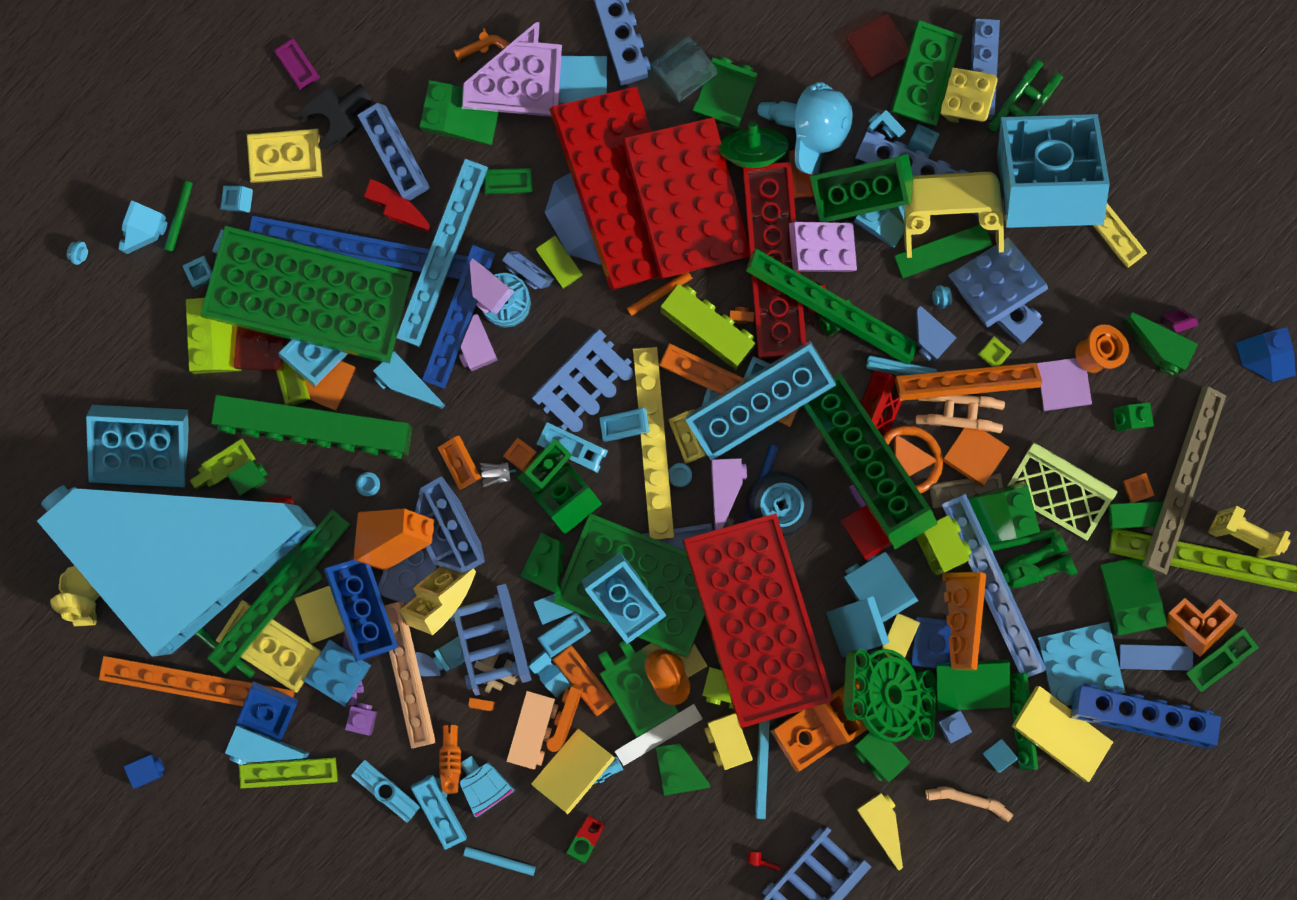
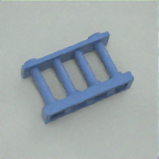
(512, 645)
(838, 886)

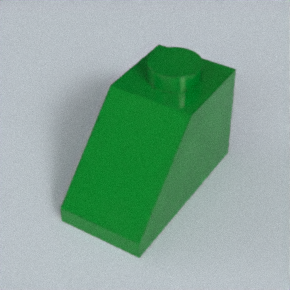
(544, 466)

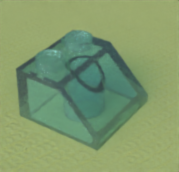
(684, 68)

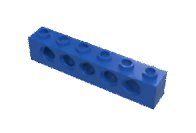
(1085, 709)

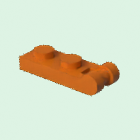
(564, 719)

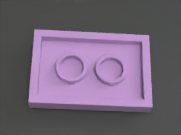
(822, 247)

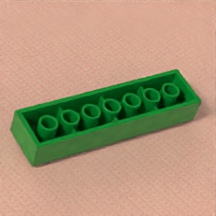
(311, 425)
(870, 464)

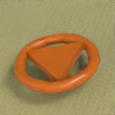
(913, 458)

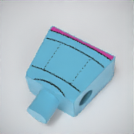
(483, 786)

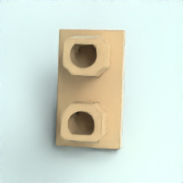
(486, 665)

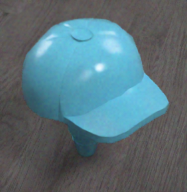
(820, 122)

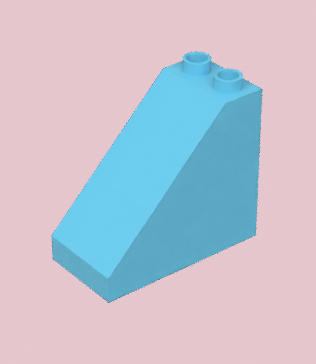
(167, 557)

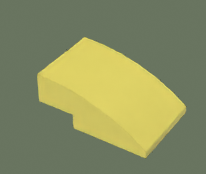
(437, 599)

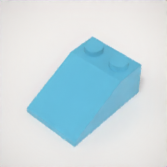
(623, 598)
(252, 746)

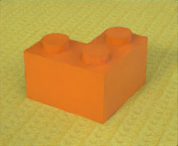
(1198, 629)

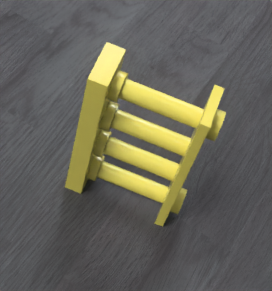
(1232, 522)

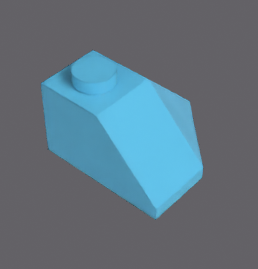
(884, 224)
(141, 227)

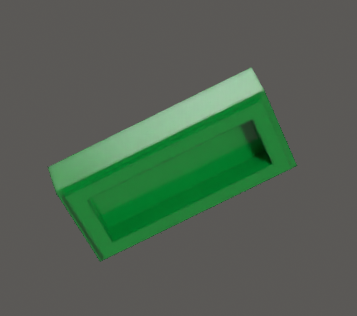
(508, 181)

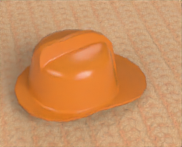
(668, 676)

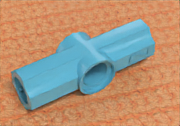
(373, 780)

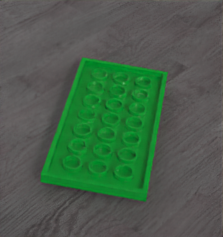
(306, 294)

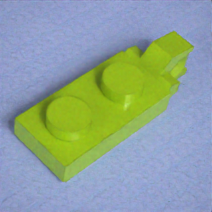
(222, 464)

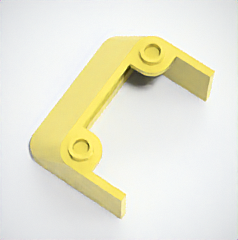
(954, 195)

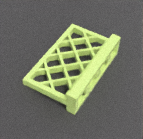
(1073, 474)

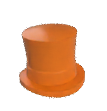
(1102, 349)

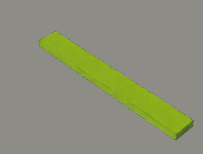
(1210, 561)

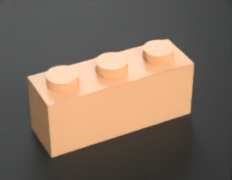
(532, 730)

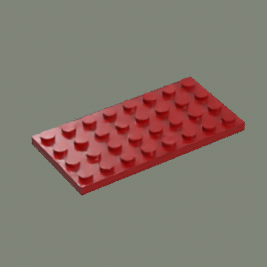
(594, 149)
(758, 620)

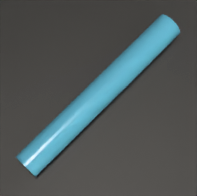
(499, 861)

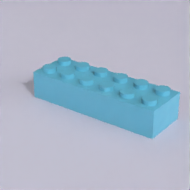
(760, 400)

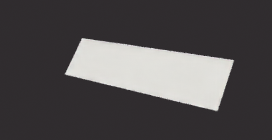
(658, 734)

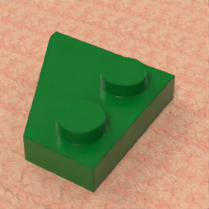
(545, 564)
(679, 771)

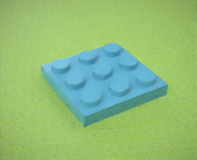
(1078, 659)

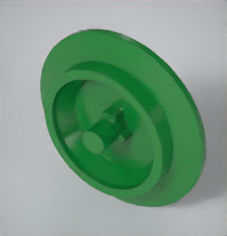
(753, 146)

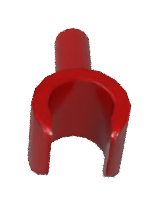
(754, 859)

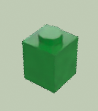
(248, 477)

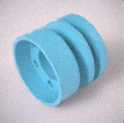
(517, 306)

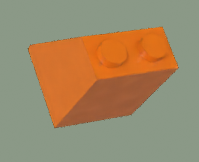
(390, 536)

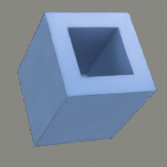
(954, 726)

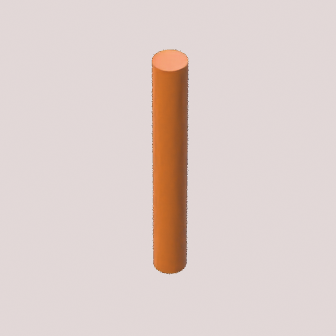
(659, 293)

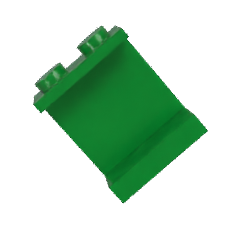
(726, 93)

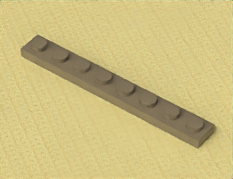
(1184, 480)

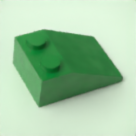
(445, 117)
(1163, 346)
(1005, 512)
(1132, 596)

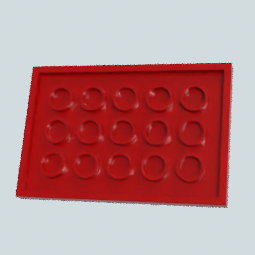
(686, 198)

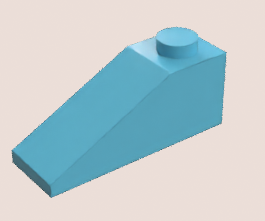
(404, 381)

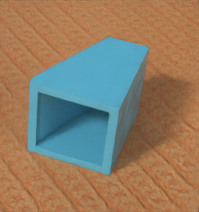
(883, 582)

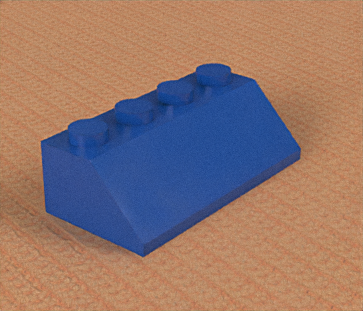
(361, 609)

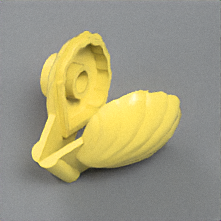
(77, 598)

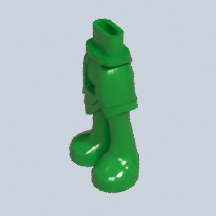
(1021, 571)

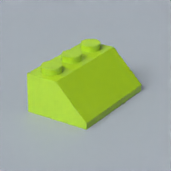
(209, 341)

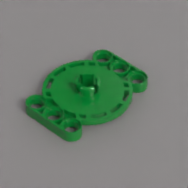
(887, 678)

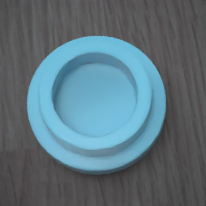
(77, 252)
(942, 297)
(367, 484)

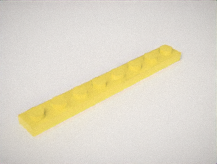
(654, 444)

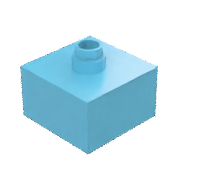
(1052, 171)

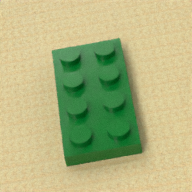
(926, 73)

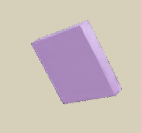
(1063, 385)

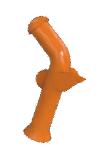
(481, 45)

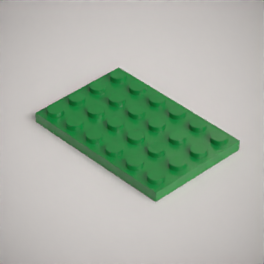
(660, 567)

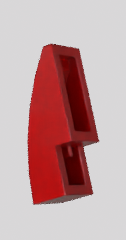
(395, 206)

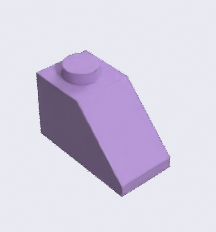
(488, 289)
(476, 346)

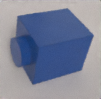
(144, 771)

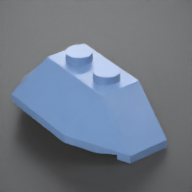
(569, 220)
(454, 538)

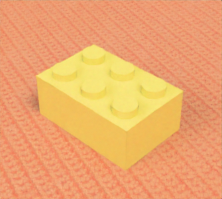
(729, 741)

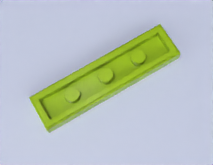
(288, 772)

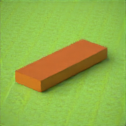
(579, 673)

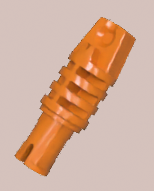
(450, 760)

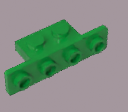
(1019, 695)

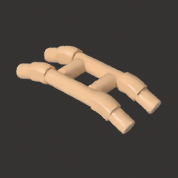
(969, 422)
(947, 792)

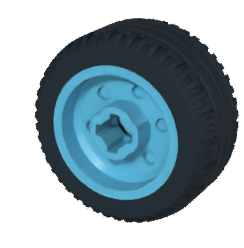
(784, 488)

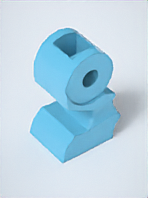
(549, 674)

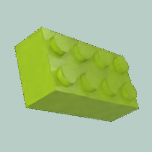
(707, 326)
(943, 546)

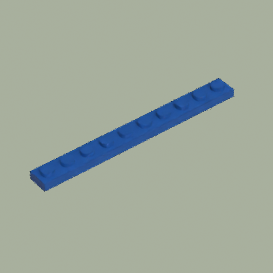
(359, 247)

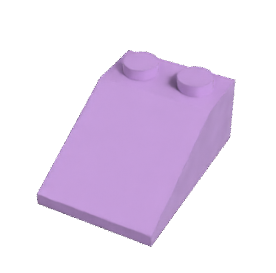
(726, 483)

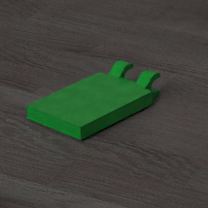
(634, 691)

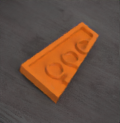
(965, 609)

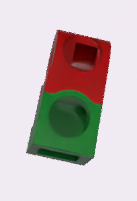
(585, 839)

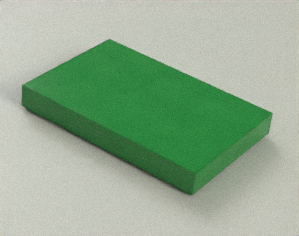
(973, 689)

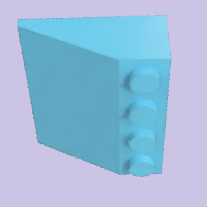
(137, 445)

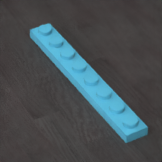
(442, 253)

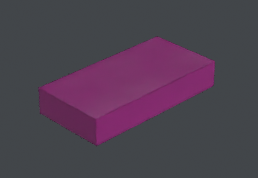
(296, 64)
(1179, 320)

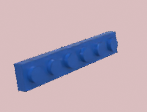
(455, 322)

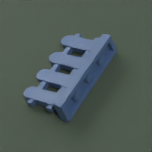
(591, 373)

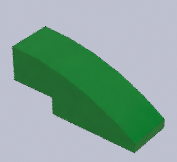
(1134, 515)
(1222, 659)

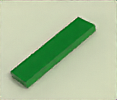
(943, 251)

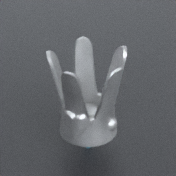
(495, 472)

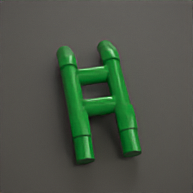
(1024, 87)

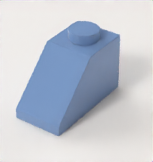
(931, 335)

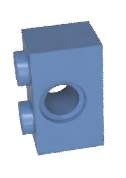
(1025, 328)

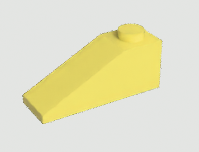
(882, 822)

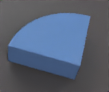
(427, 665)

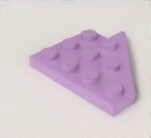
(518, 79)

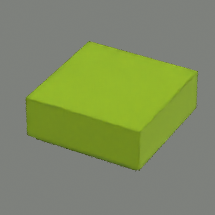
(994, 352)

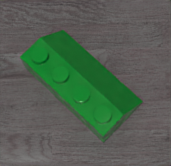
(863, 188)

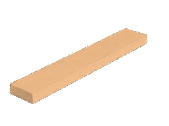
(409, 680)

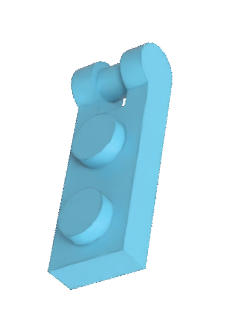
(575, 445)

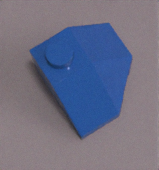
(1268, 355)

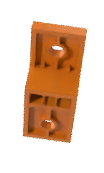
(825, 727)

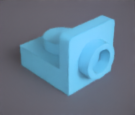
(890, 125)
(449, 655)

